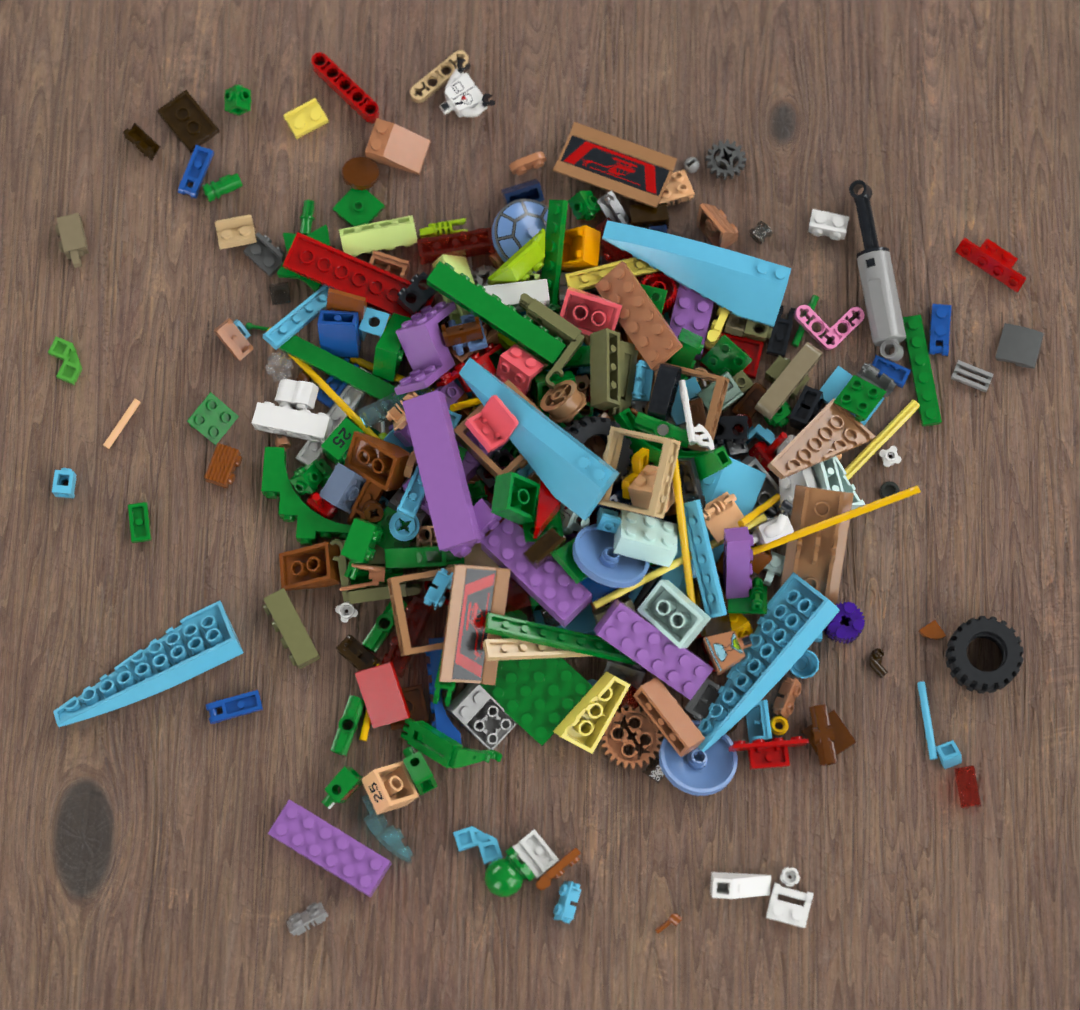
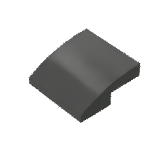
(1019, 345)

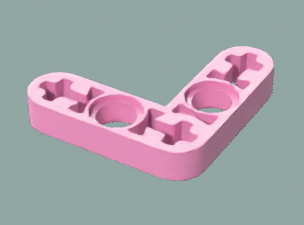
(831, 332)

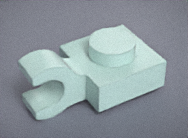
(774, 567)

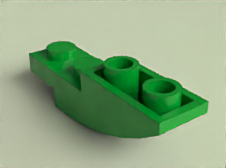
(419, 557)

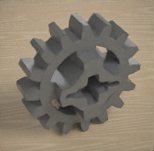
(731, 154)

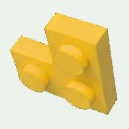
(639, 461)

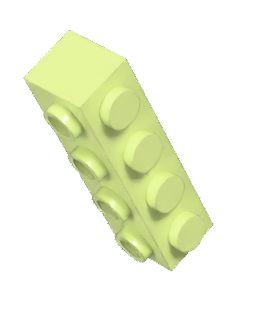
(378, 236)

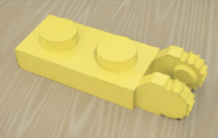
(716, 328)

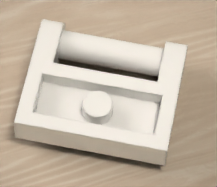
(788, 912)

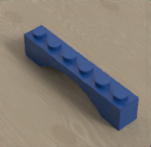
(442, 721)

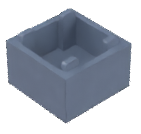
(342, 488)

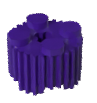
(855, 625)

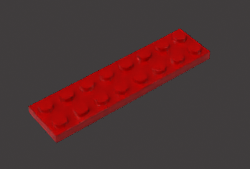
(347, 274)

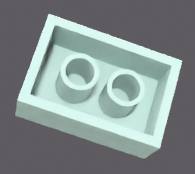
(646, 538)
(673, 614)

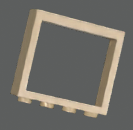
(664, 473)

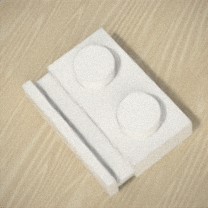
(536, 853)

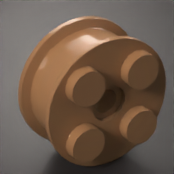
(563, 402)

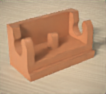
(390, 263)
(233, 339)

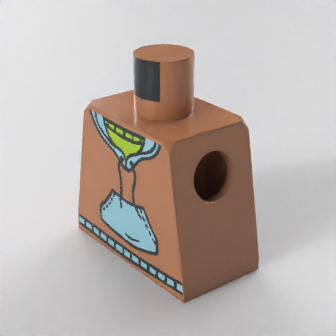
(725, 650)

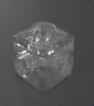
(279, 366)

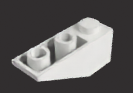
(739, 885)

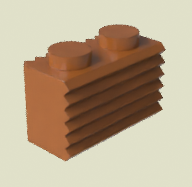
(222, 466)

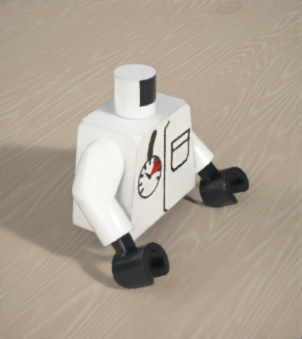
(464, 95)
(774, 526)

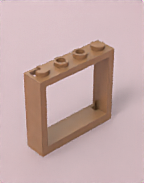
(715, 405)
(460, 434)
(399, 613)

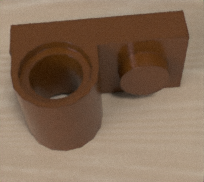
(749, 401)

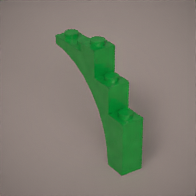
(706, 461)
(291, 508)

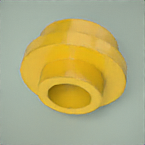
(779, 719)

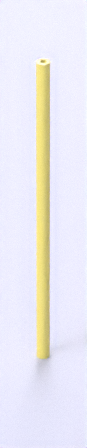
(662, 570)

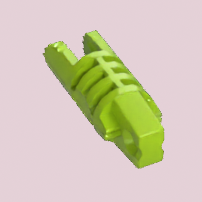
(441, 228)

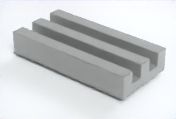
(975, 370)

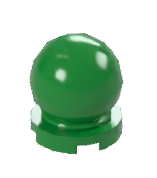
(506, 874)

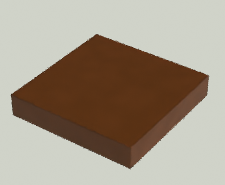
(416, 705)
(842, 736)

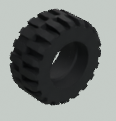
(600, 426)
(1002, 637)

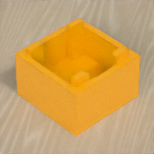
(580, 249)

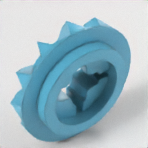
(403, 535)

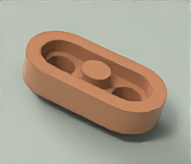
(526, 163)

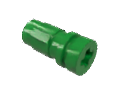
(223, 186)

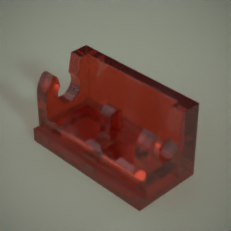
(968, 787)

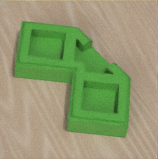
(71, 366)

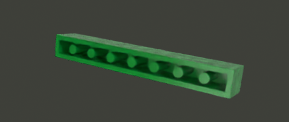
(496, 314)

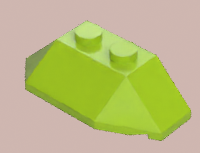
(522, 263)

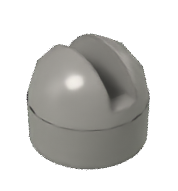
(693, 167)

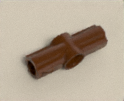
(823, 735)

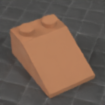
(397, 147)
(715, 226)

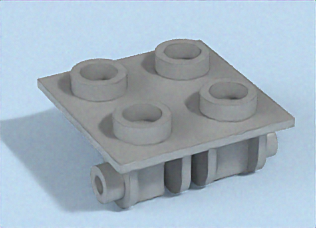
(297, 922)

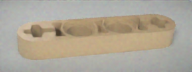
(437, 74)

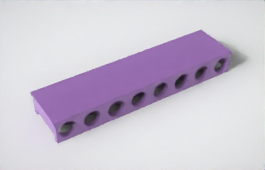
(441, 470)

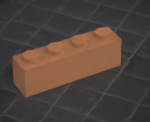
(669, 716)

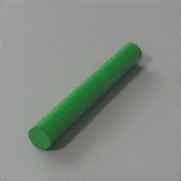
(800, 331)

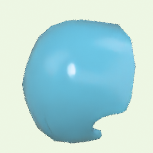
(806, 665)

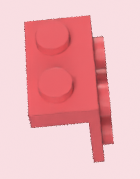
(518, 368)
(492, 424)

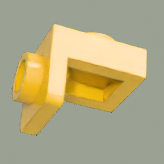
(740, 625)

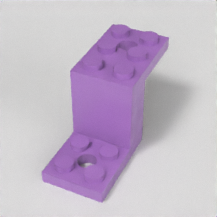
(425, 347)

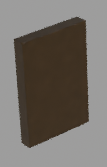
(188, 121)
(717, 624)

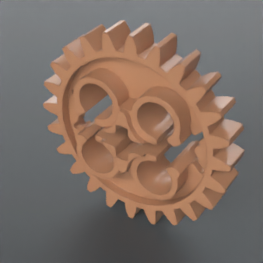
(616, 746)

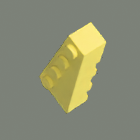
(593, 713)

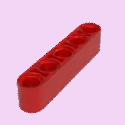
(341, 80)

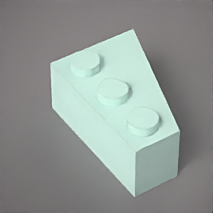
(831, 476)

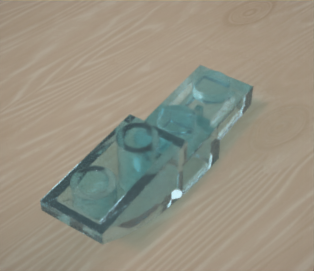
(378, 410)
(388, 837)

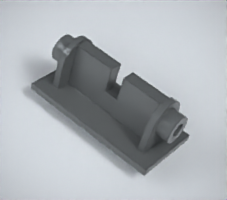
(869, 374)

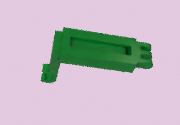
(442, 747)

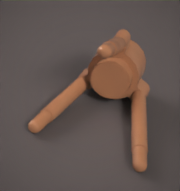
(376, 573)

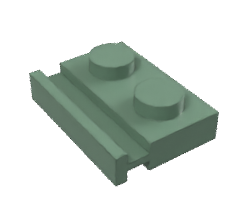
(732, 394)

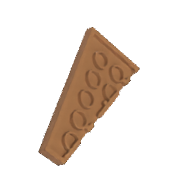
(825, 437)

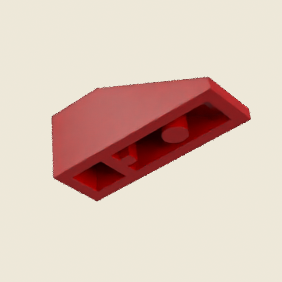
(546, 509)

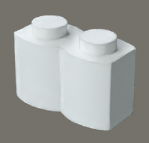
(297, 394)

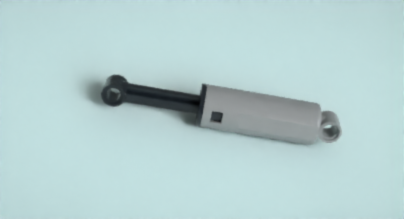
(878, 280)

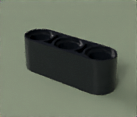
(664, 392)

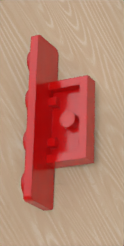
(993, 261)
(481, 358)
(768, 754)

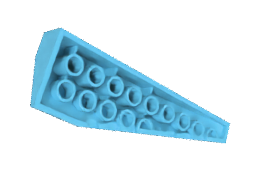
(731, 279)
(560, 460)
(737, 480)
(783, 634)
(181, 654)

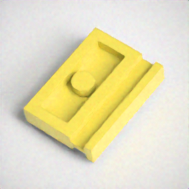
(306, 118)

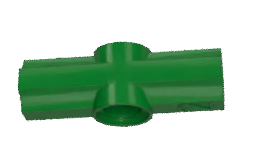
(650, 425)
(377, 634)
(344, 737)

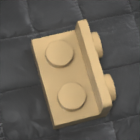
(235, 231)

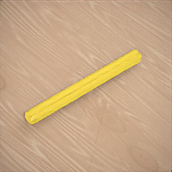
(881, 438)

